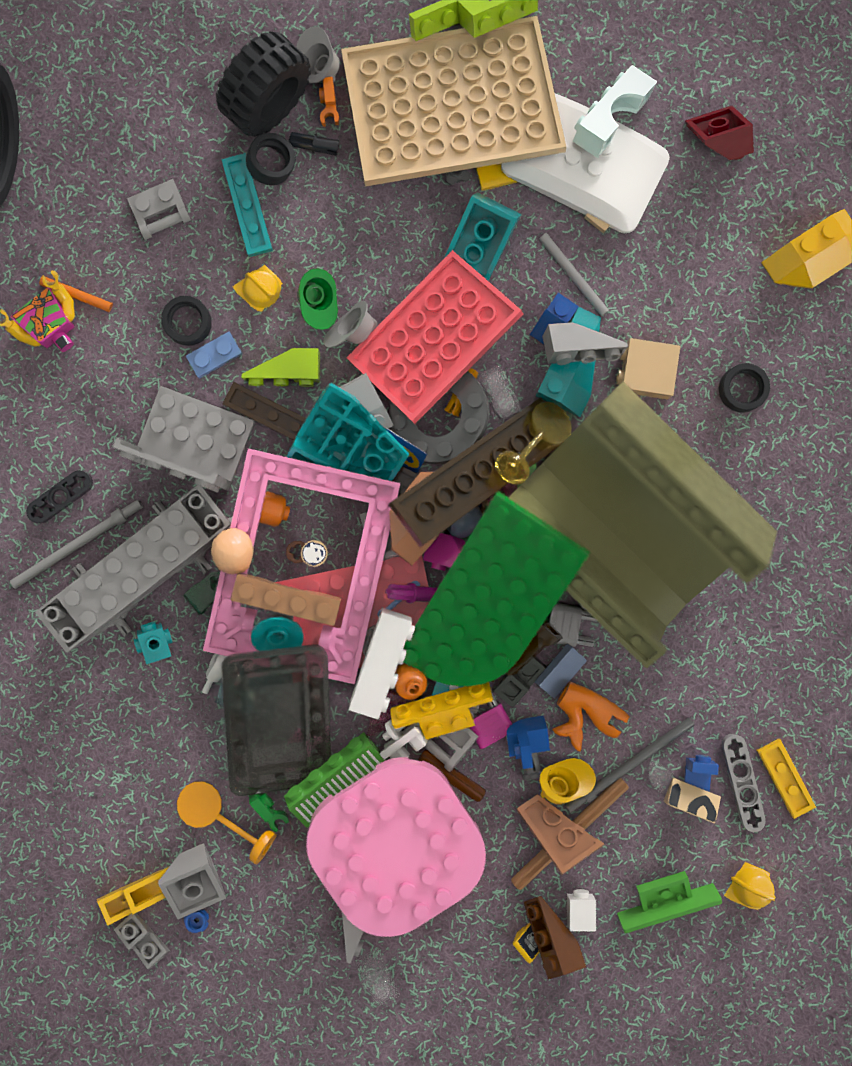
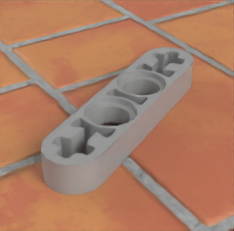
(745, 781)

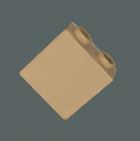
(649, 368)

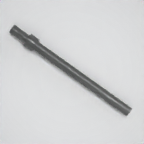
(631, 764)

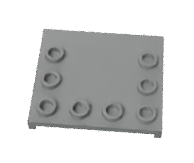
(191, 440)

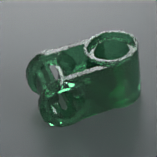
(203, 593)

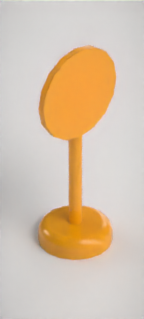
(201, 805)

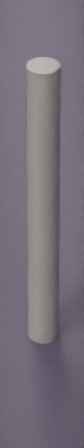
(573, 274)

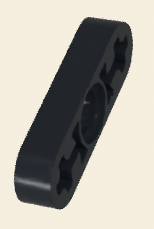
(49, 494)

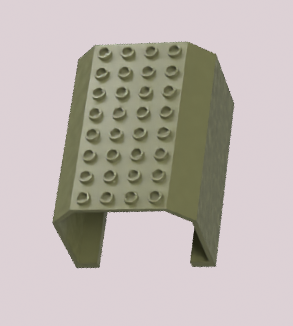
(649, 517)

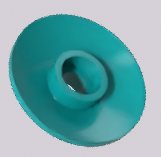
(276, 634)

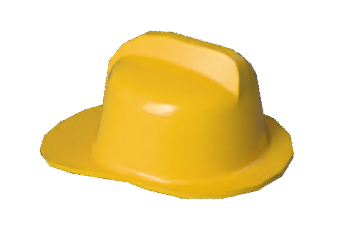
(259, 288)
(567, 781)
(751, 887)

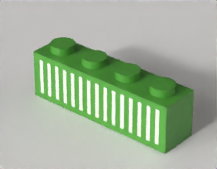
(333, 776)

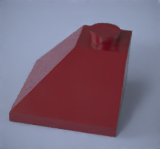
(724, 132)

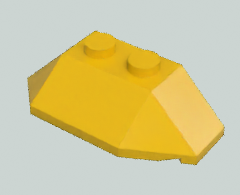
(813, 254)

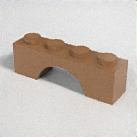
(285, 599)

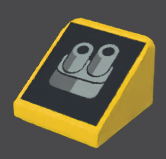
(525, 943)

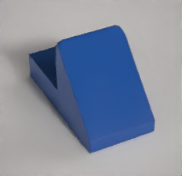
(559, 311)

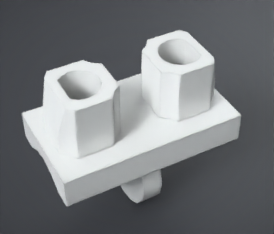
(395, 747)

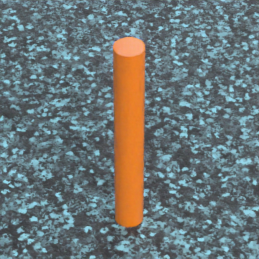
(83, 296)

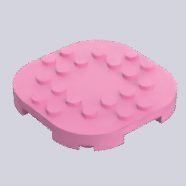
(395, 847)

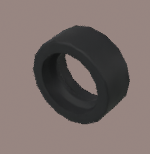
(276, 142)
(186, 301)
(763, 384)

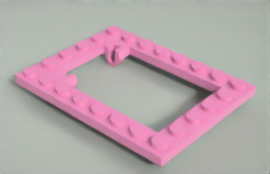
(232, 625)

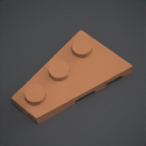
(558, 835)

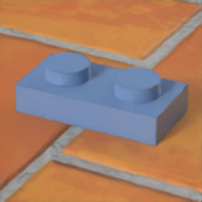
(214, 355)

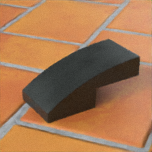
(514, 687)

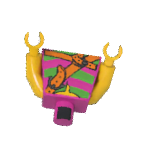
(44, 318)

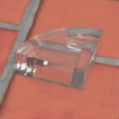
(659, 775)

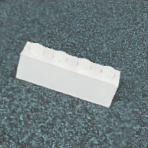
(380, 663)

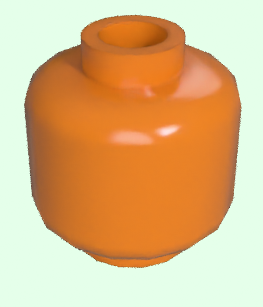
(274, 509)
(410, 682)

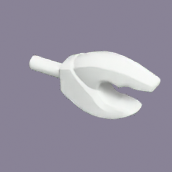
(213, 672)

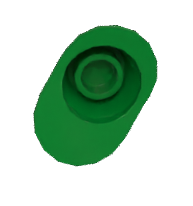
(318, 299)

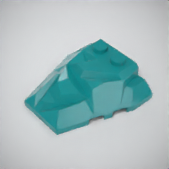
(347, 438)

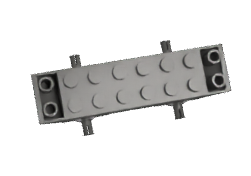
(134, 570)

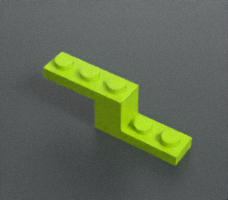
(473, 15)

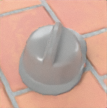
(318, 49)
(351, 327)

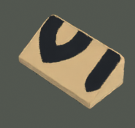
(692, 800)

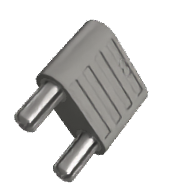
(567, 621)

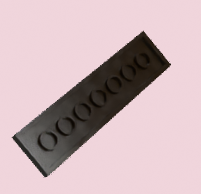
(466, 479)

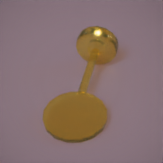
(551, 425)

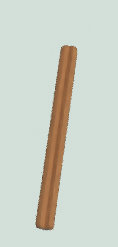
(584, 819)

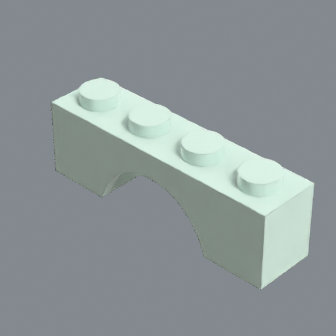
(628, 94)

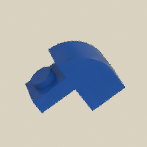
(527, 737)

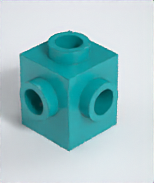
(153, 651)

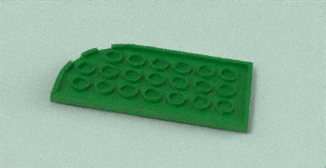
(493, 597)

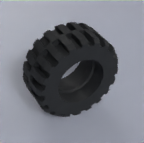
(263, 83)

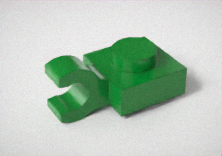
(263, 806)

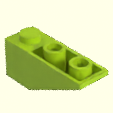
(295, 364)

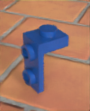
(699, 771)

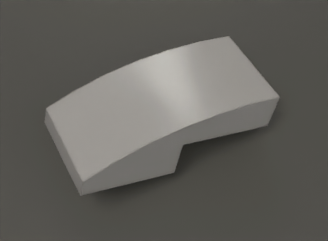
(142, 939)

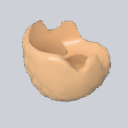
(232, 551)

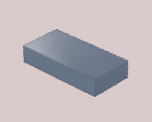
(560, 671)

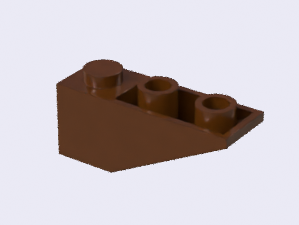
(555, 942)

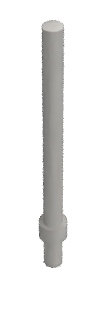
(117, 518)

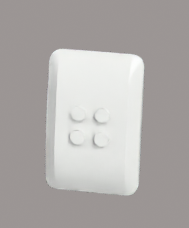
(607, 187)

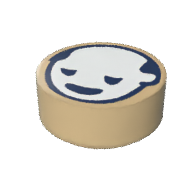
(314, 553)

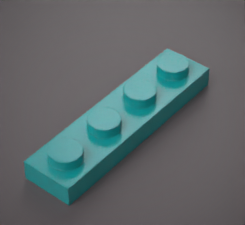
(247, 205)

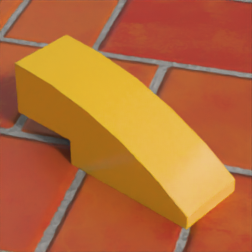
(131, 897)

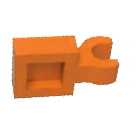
(327, 96)

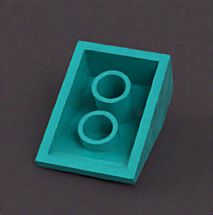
(483, 233)

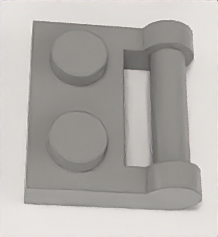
(154, 202)
(459, 741)

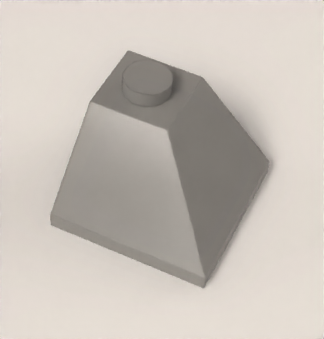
(365, 393)
(191, 882)

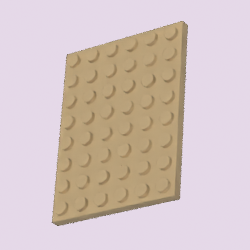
(452, 102)

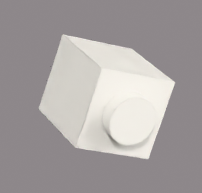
(581, 911)

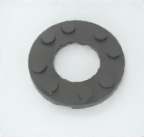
(467, 432)

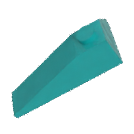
(571, 383)

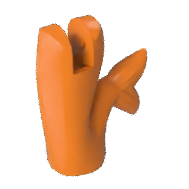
(597, 707)

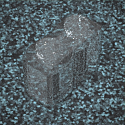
(503, 400)

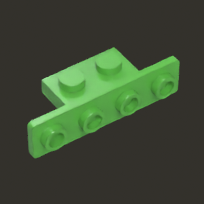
(666, 900)

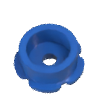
(196, 927)

